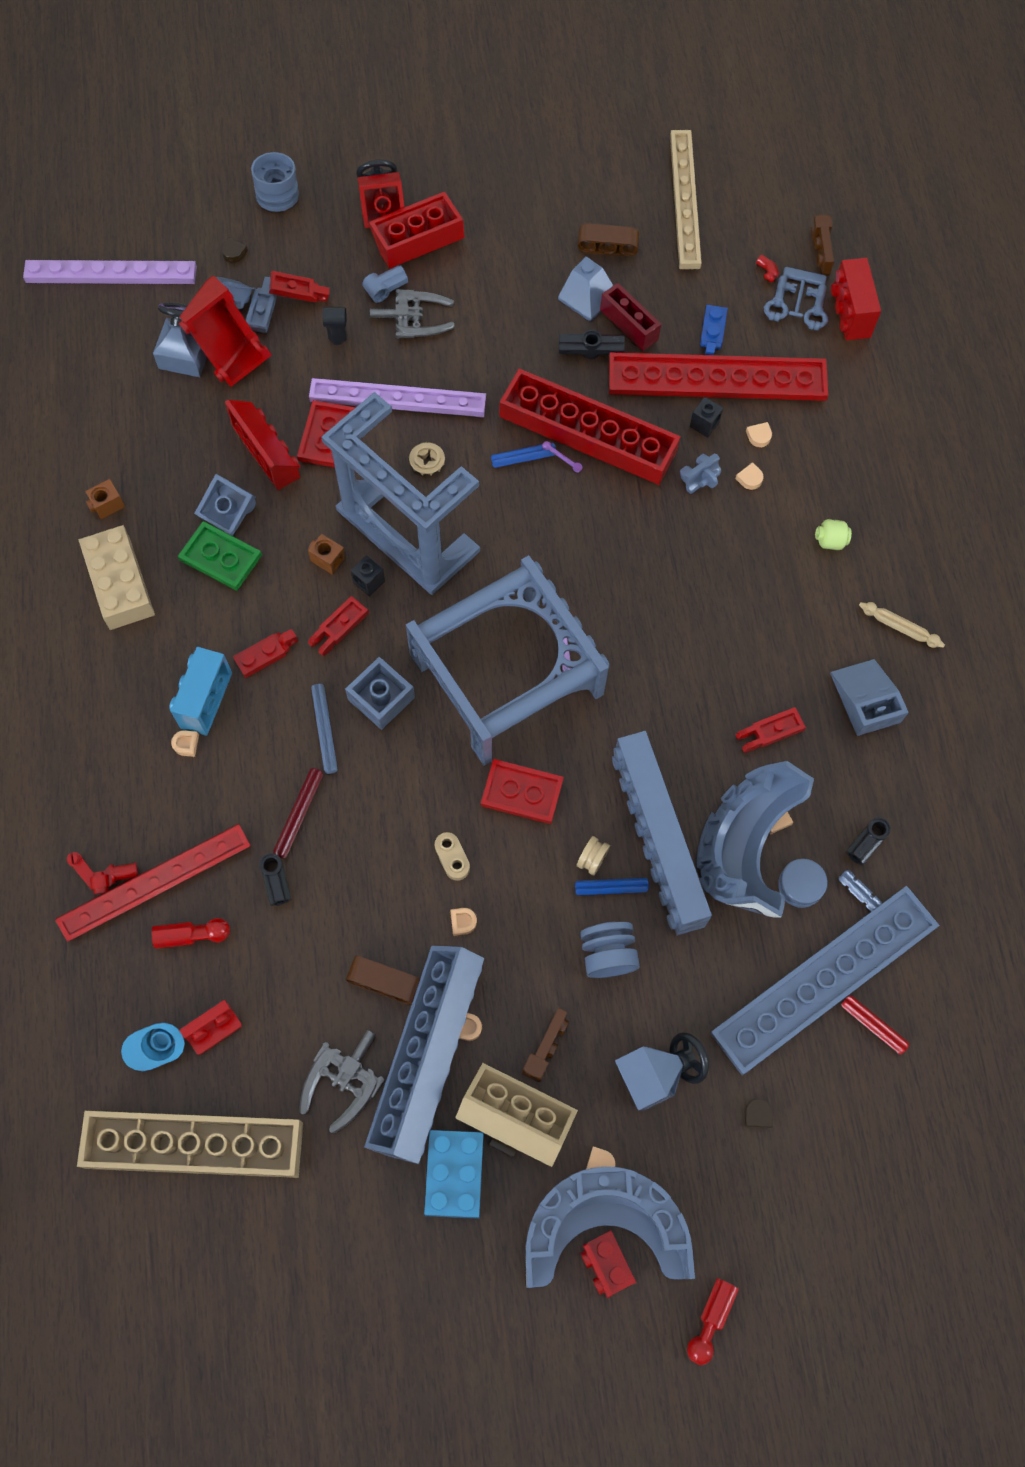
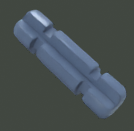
(859, 890)

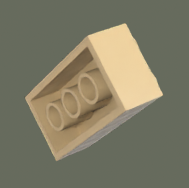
(116, 577)
(516, 1114)

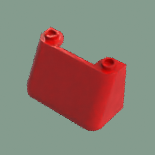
(222, 332)

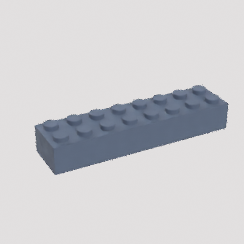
(661, 834)
(424, 1053)

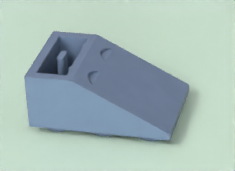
(869, 697)

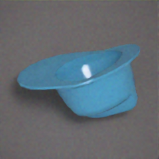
(152, 1046)

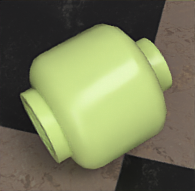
(833, 534)

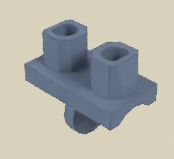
(703, 474)

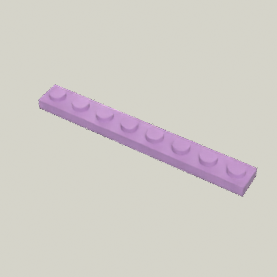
(110, 272)
(400, 397)

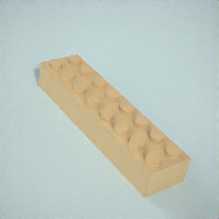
(190, 1144)

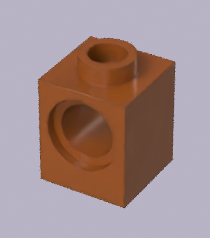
(104, 491)
(330, 561)

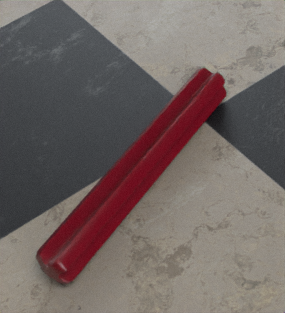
(298, 813)

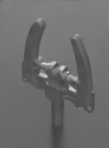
(404, 313)
(349, 1069)

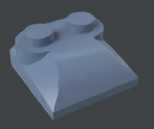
(225, 504)

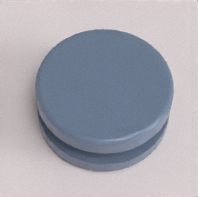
(802, 883)

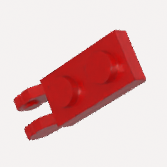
(339, 624)
(772, 729)

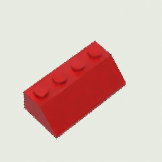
(417, 229)
(262, 443)

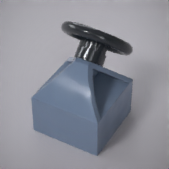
(176, 349)
(655, 1074)

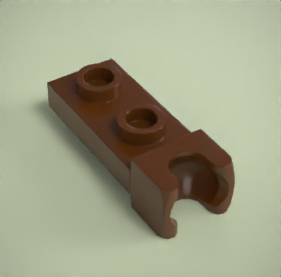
(822, 242)
(536, 1064)

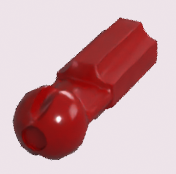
(187, 933)
(714, 1318)

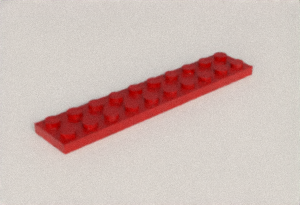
(718, 376)

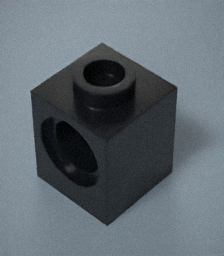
(706, 417)
(367, 575)

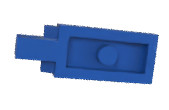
(713, 328)

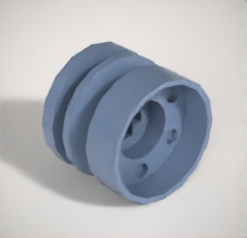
(275, 181)
(609, 944)

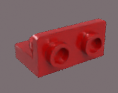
(211, 1027)
(608, 1264)

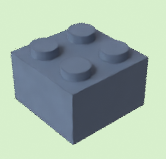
(380, 693)

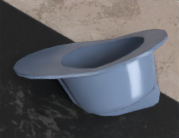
(239, 291)

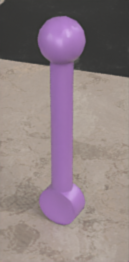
(577, 467)

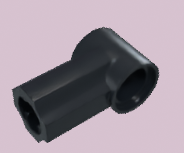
(335, 321)
(867, 841)
(275, 881)

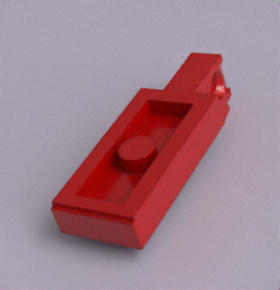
(297, 287)
(264, 652)

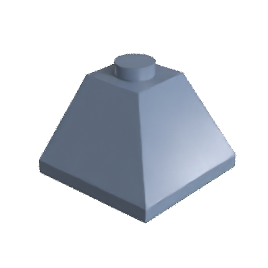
(585, 288)

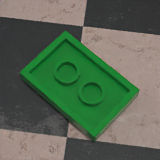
(220, 555)

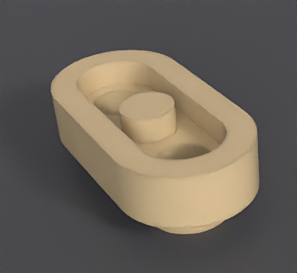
(452, 855)

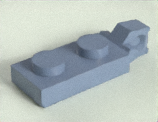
(261, 308)

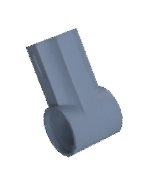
(380, 285)

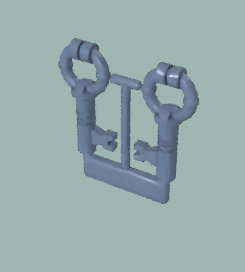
(783, 285)

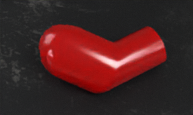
(769, 266)

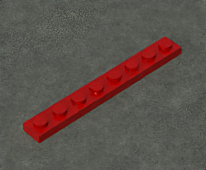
(152, 882)

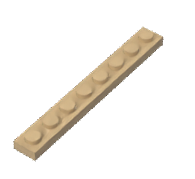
(685, 199)

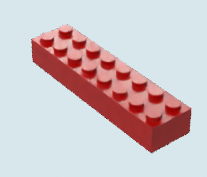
(589, 426)

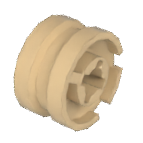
(593, 855)

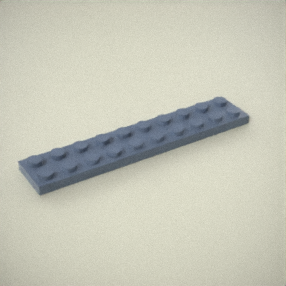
(823, 980)

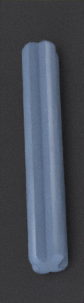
(324, 728)

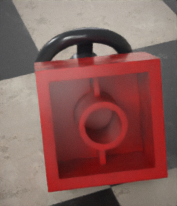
(379, 190)

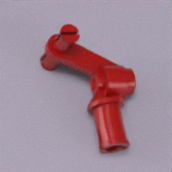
(101, 881)

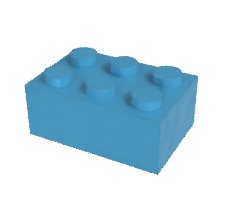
(201, 690)
(454, 1174)

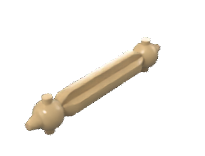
(902, 624)

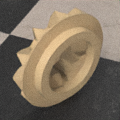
(421, 452)

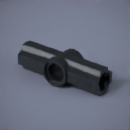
(582, 344)

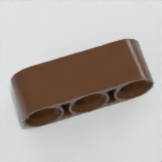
(608, 240)
(383, 980)

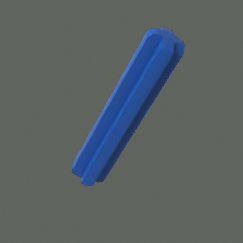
(520, 455)
(611, 886)

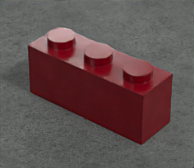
(630, 316)

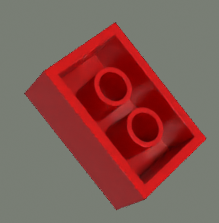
(856, 299)

